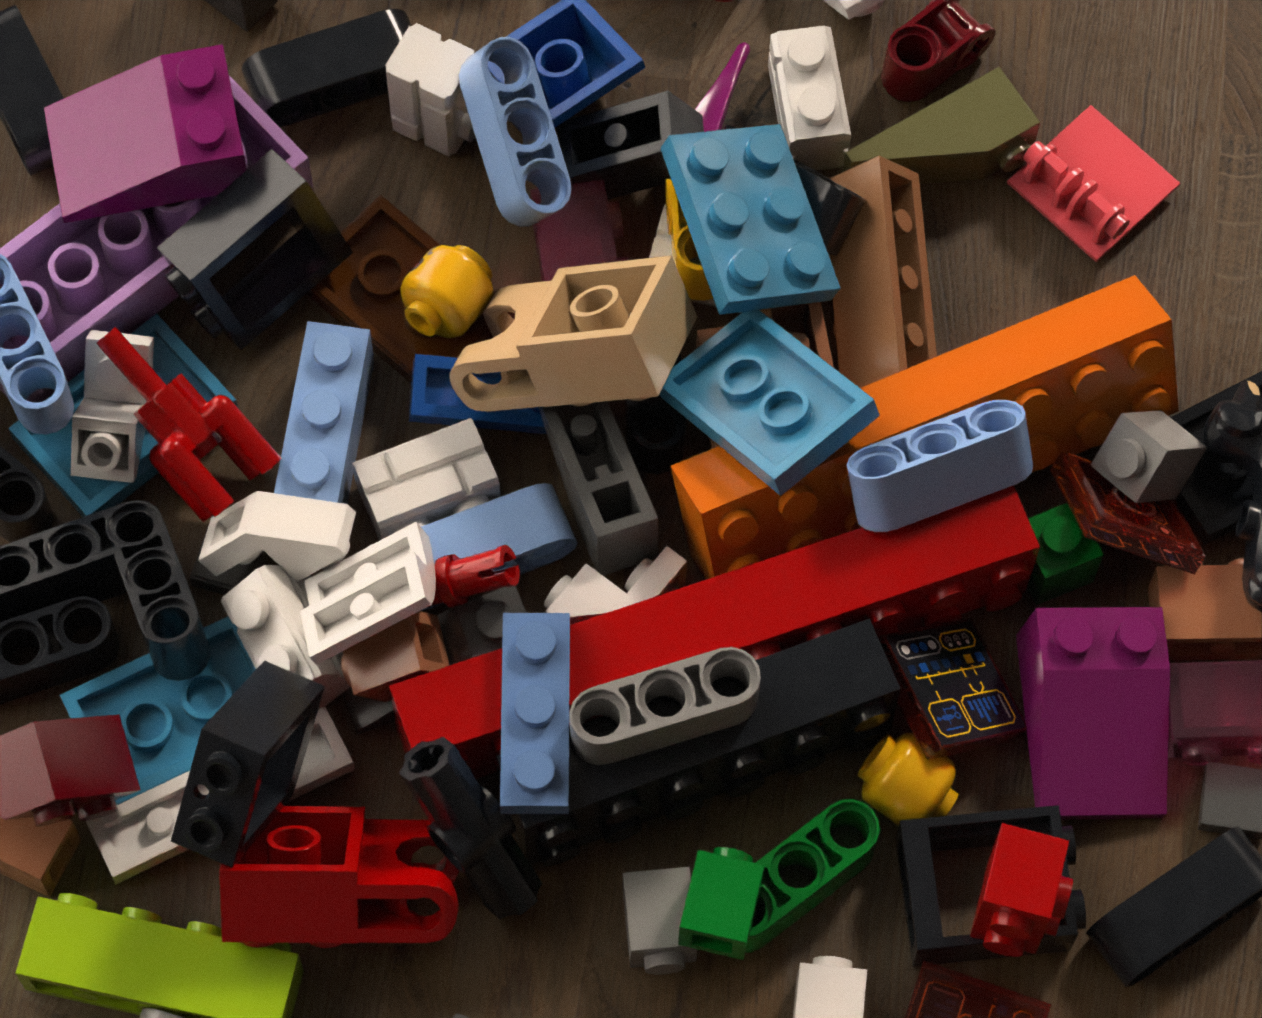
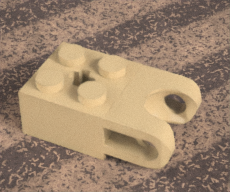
(579, 337)

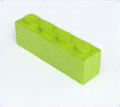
(141, 964)

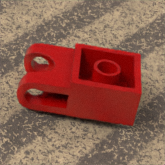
(335, 881)

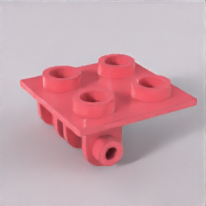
(1092, 182)

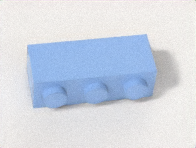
(326, 413)

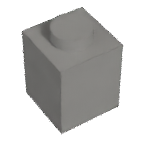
(1148, 456)
(653, 917)

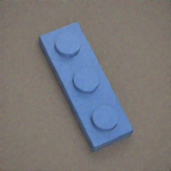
(535, 713)

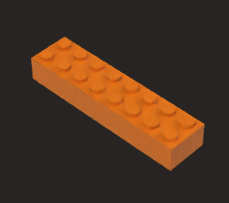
(1065, 367)

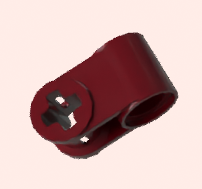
(941, 41)

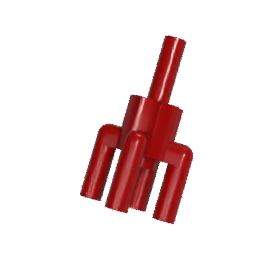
(189, 430)

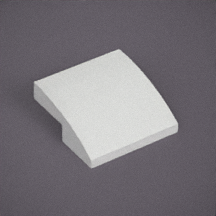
(368, 592)

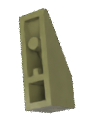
(959, 136)

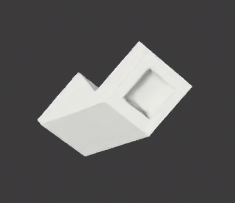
(104, 430)
(291, 529)
(593, 594)

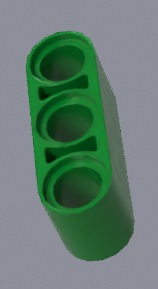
(823, 857)

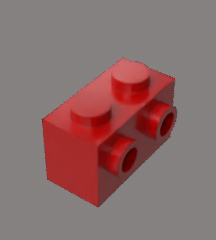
(1022, 891)

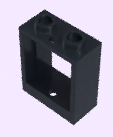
(229, 226)
(248, 763)
(922, 836)

